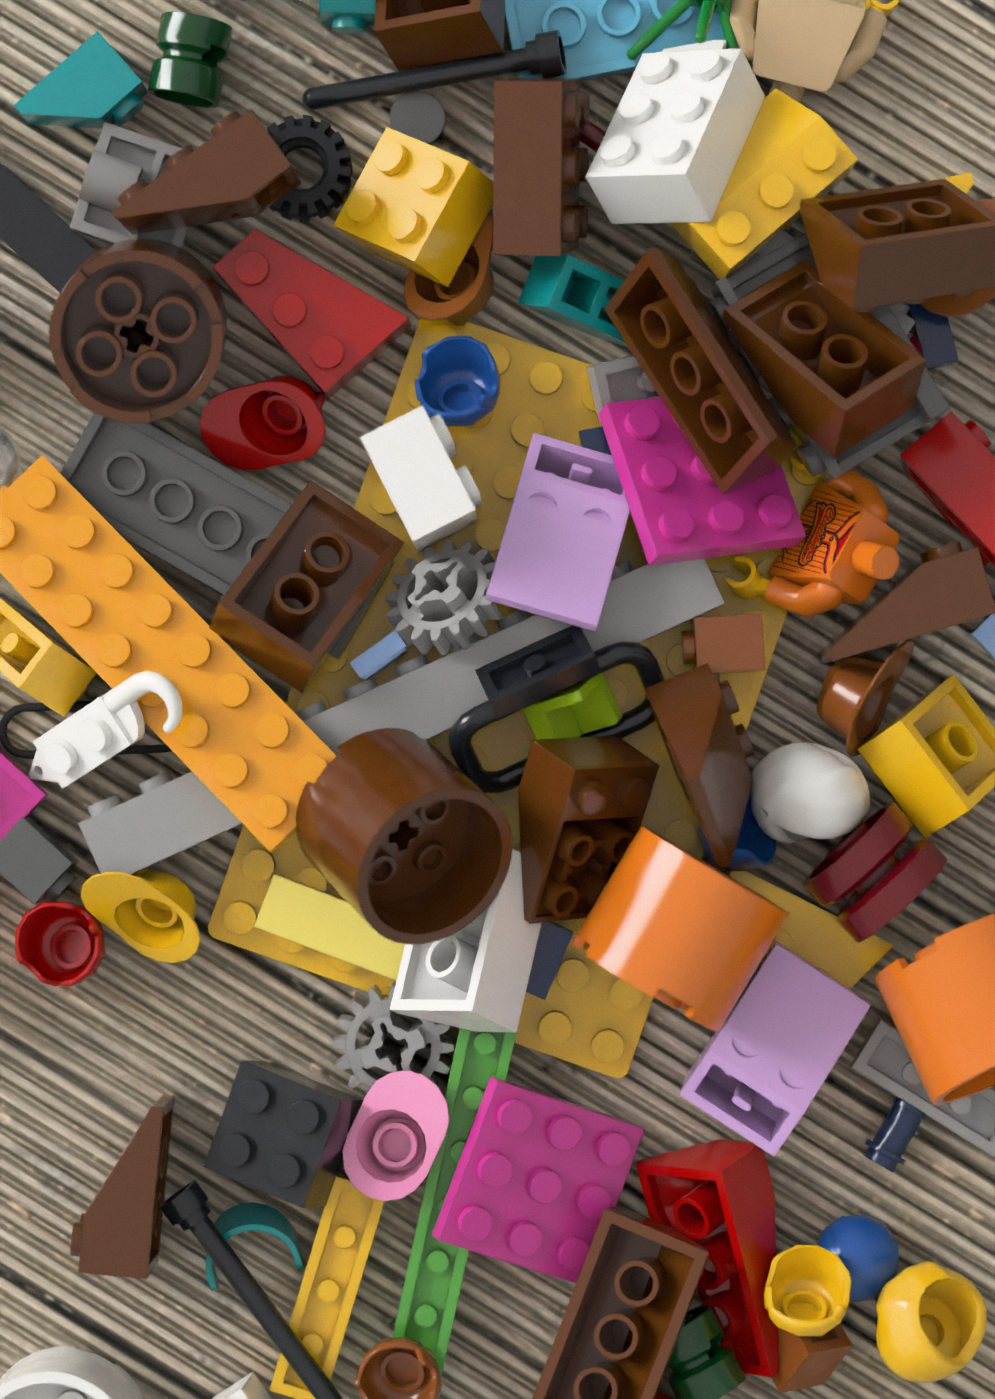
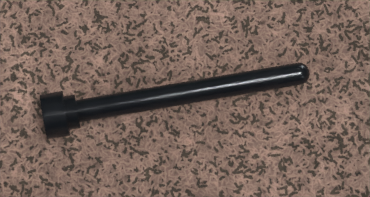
(540, 56)
(191, 1212)

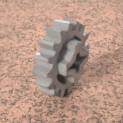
(443, 598)
(371, 1053)

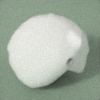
(808, 793)

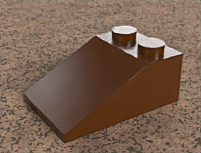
(438, 30)
(826, 364)
(305, 586)
(929, 597)
(706, 752)
(124, 1220)

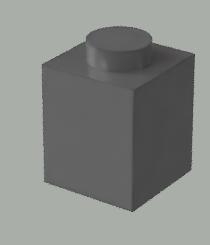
(36, 862)

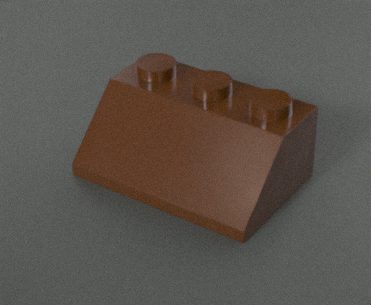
(900, 244)

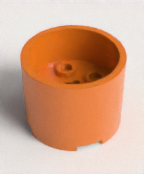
(679, 929)
(947, 1010)

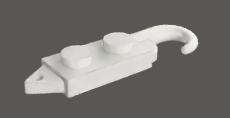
(101, 729)

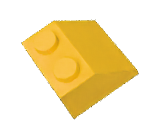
(935, 756)

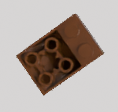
(222, 180)
(576, 820)

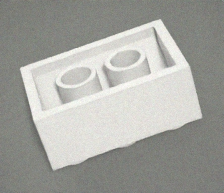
(477, 973)

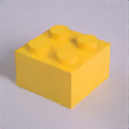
(417, 206)

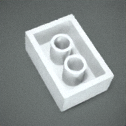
(676, 137)
(420, 478)

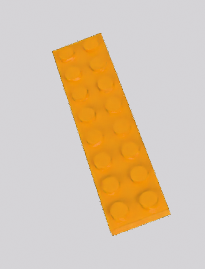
(133, 622)

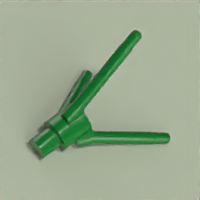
(707, 8)

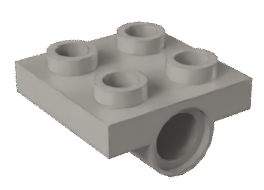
(115, 165)

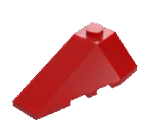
(726, 1204)

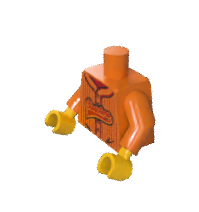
(839, 557)

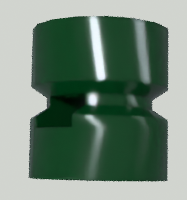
(190, 59)
(699, 1362)

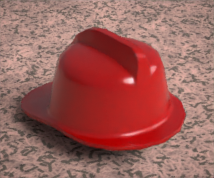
(264, 423)

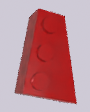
(310, 312)
(957, 478)

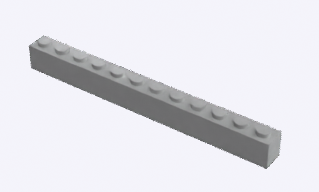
(422, 700)

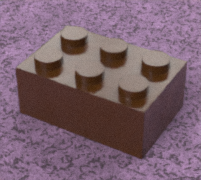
(539, 166)

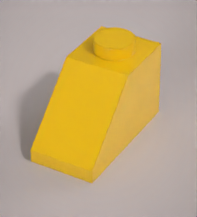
(40, 662)

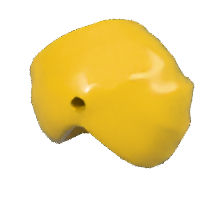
(929, 1322)

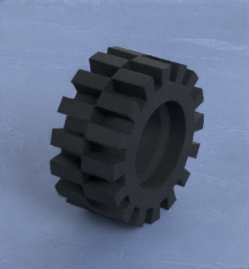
(336, 161)

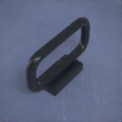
(535, 675)

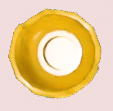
(807, 1290)

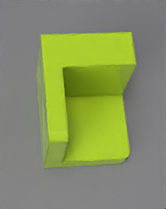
(575, 711)

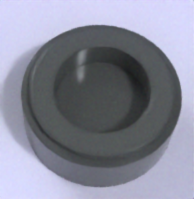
(418, 116)

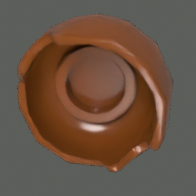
(399, 1371)

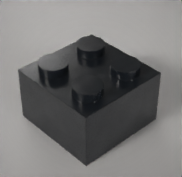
(282, 1133)

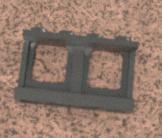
(929, 399)

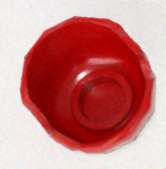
(60, 943)

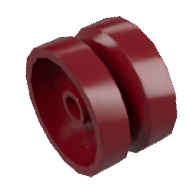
(880, 878)

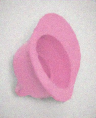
(396, 1135)

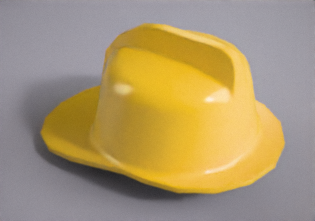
(147, 910)

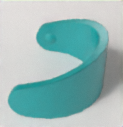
(254, 1217)

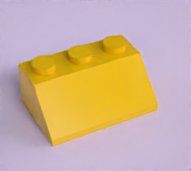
(784, 160)

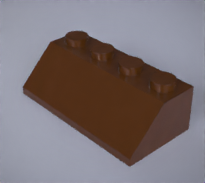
(698, 373)
(624, 1311)

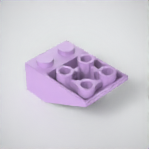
(561, 534)
(774, 1049)

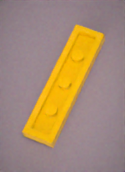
(330, 1282)

